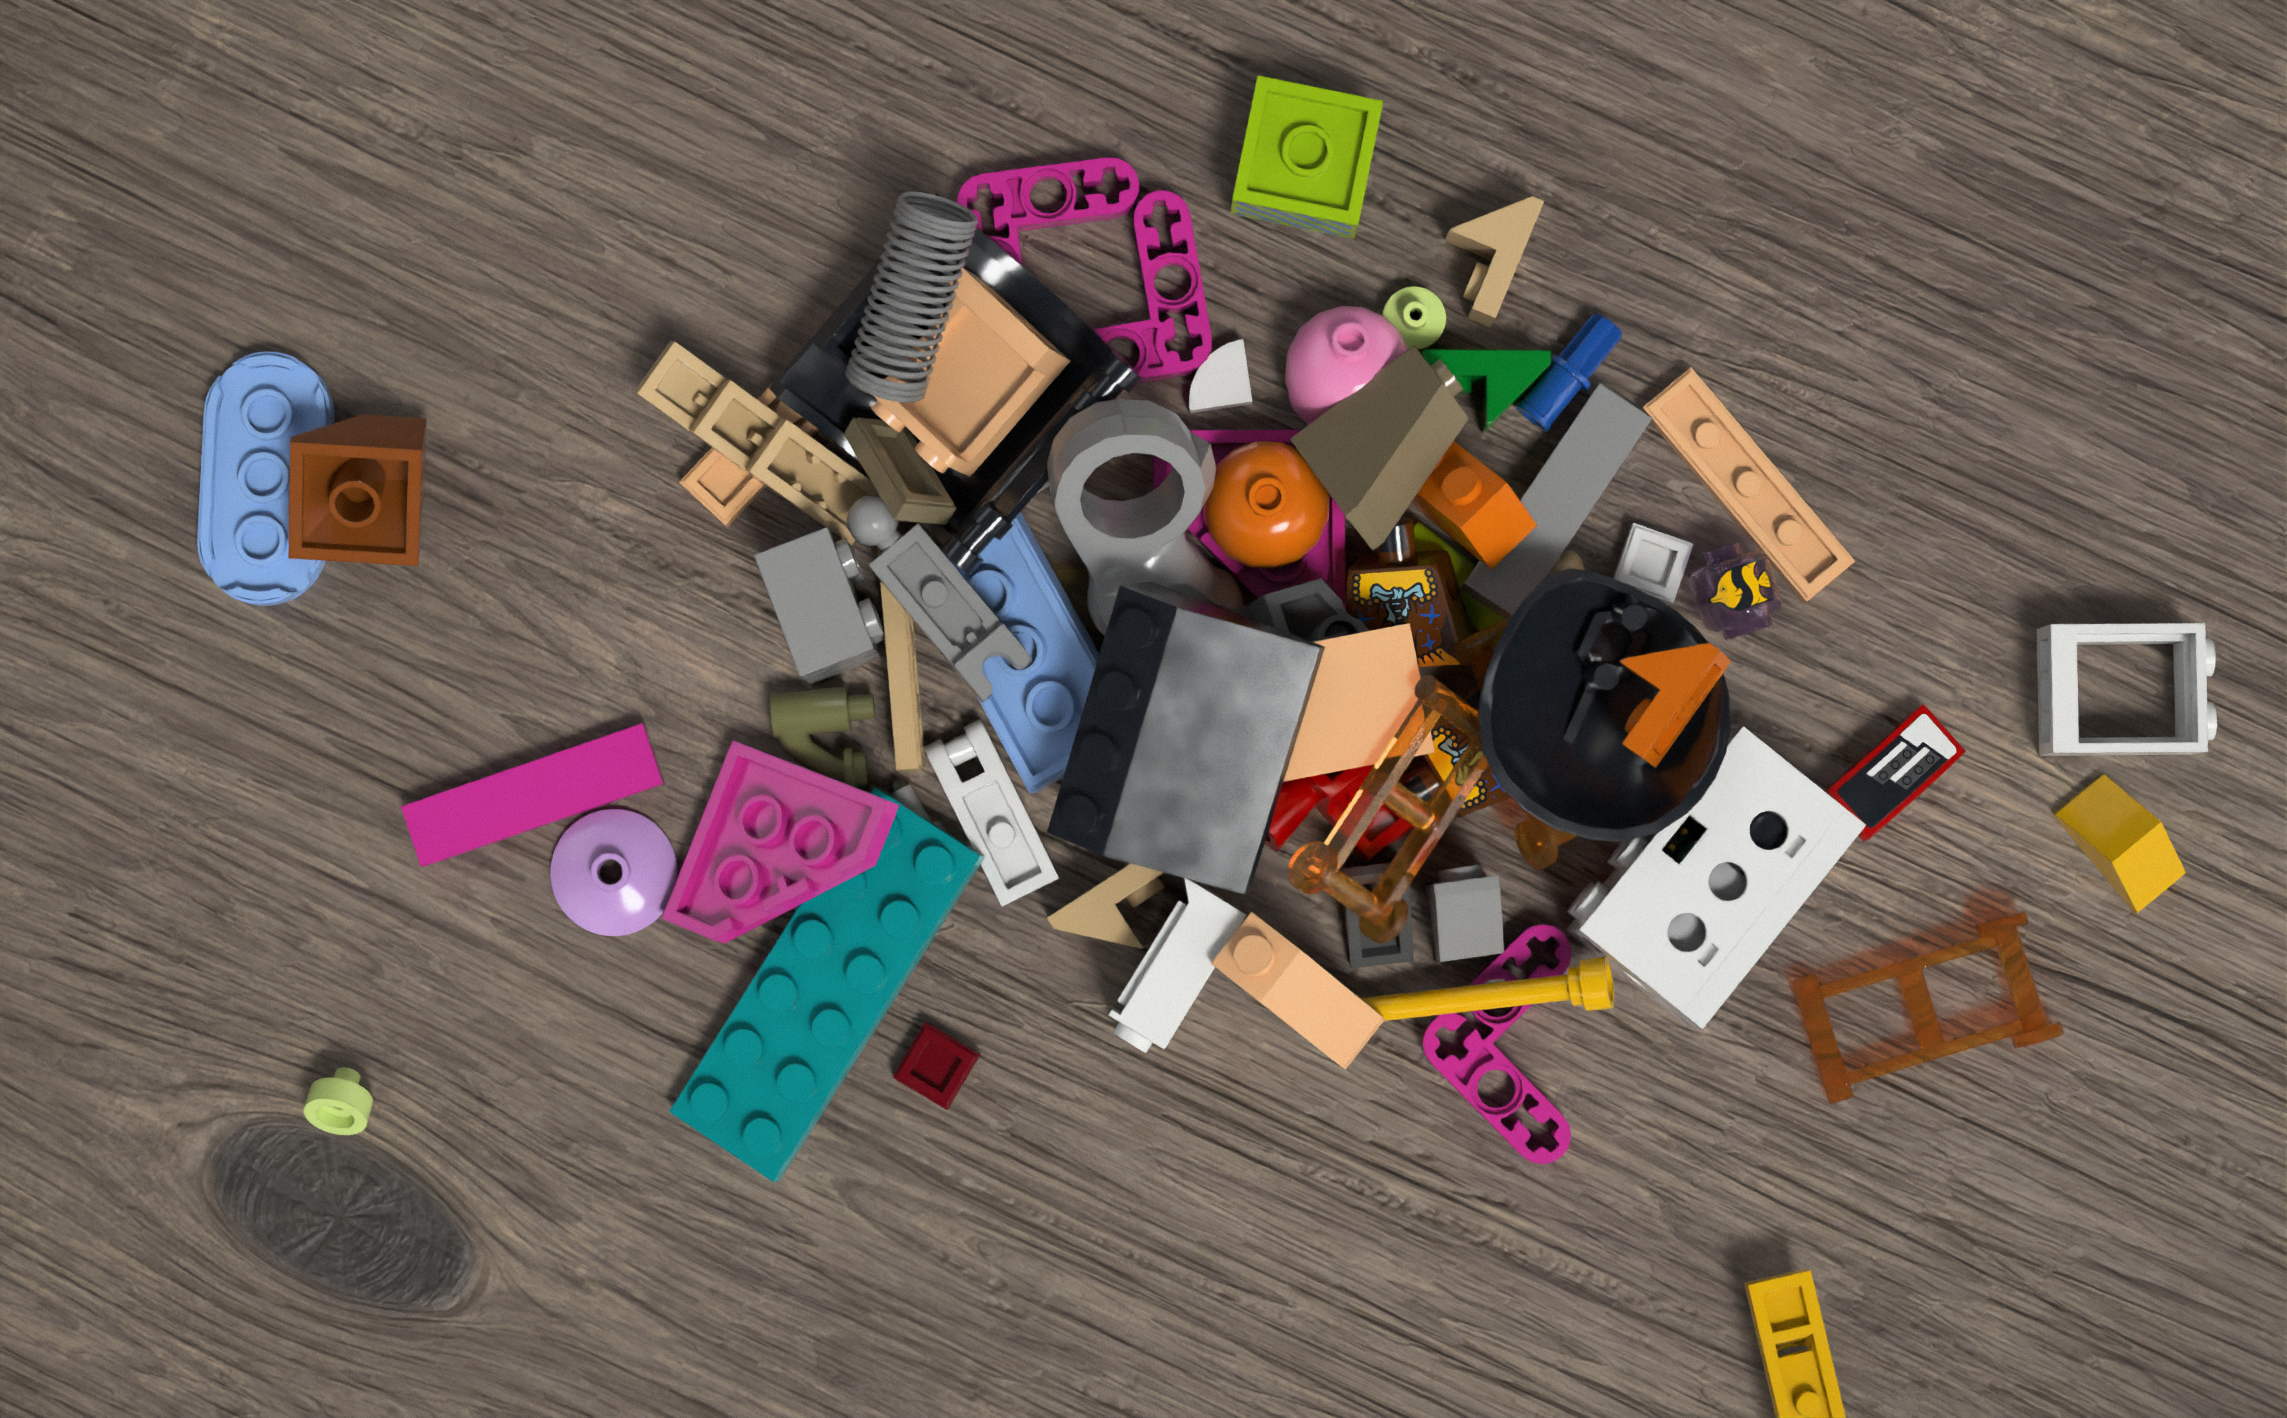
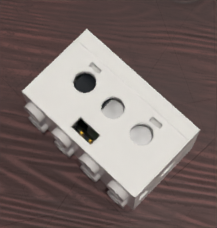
(1704, 904)

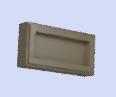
(899, 473)

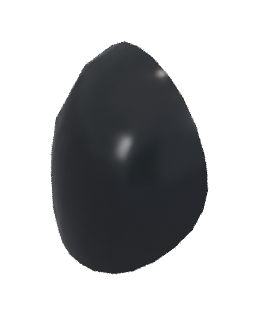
(1562, 702)

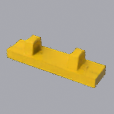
(1789, 1315)

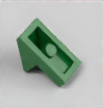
(1502, 373)

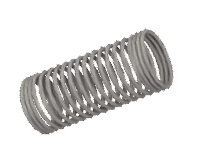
(936, 218)

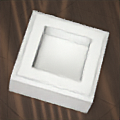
(1653, 562)

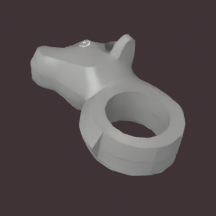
(1144, 535)

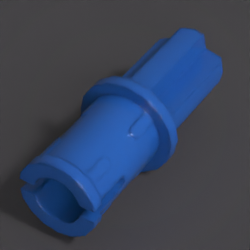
(1570, 371)

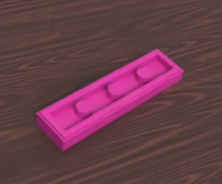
(533, 795)

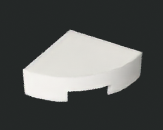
(1221, 380)

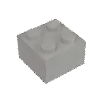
(819, 605)

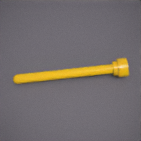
(1584, 985)

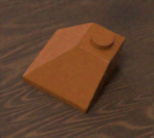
(358, 491)

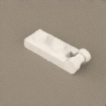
(992, 815)

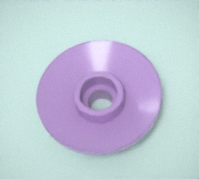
(646, 879)

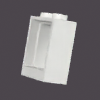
(2059, 688)

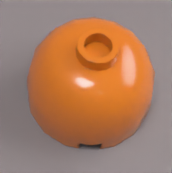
(1266, 506)

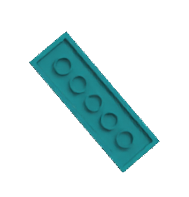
(824, 996)

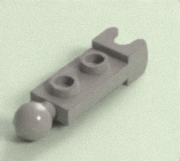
(935, 595)

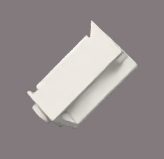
(1175, 968)

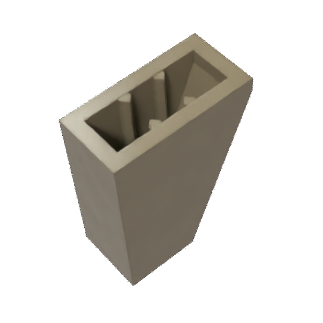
(1384, 441)

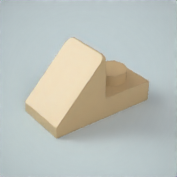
(1502, 239)
(1096, 911)

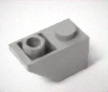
(1465, 914)

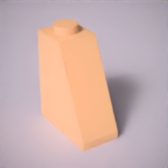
(1297, 990)

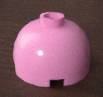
(1337, 357)

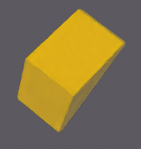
(2122, 841)

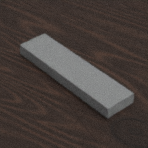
(1562, 498)

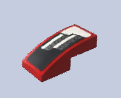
(1896, 770)

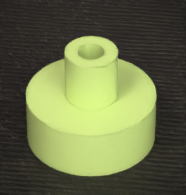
(1429, 308)
(339, 1103)

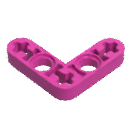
(1020, 214)
(1152, 334)
(1484, 1056)

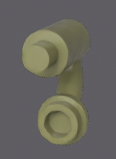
(822, 711)

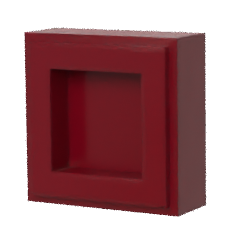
(936, 1065)

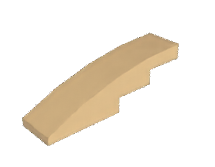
(754, 438)

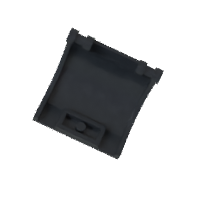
(1017, 467)

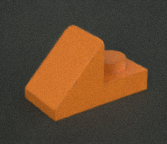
(1683, 682)

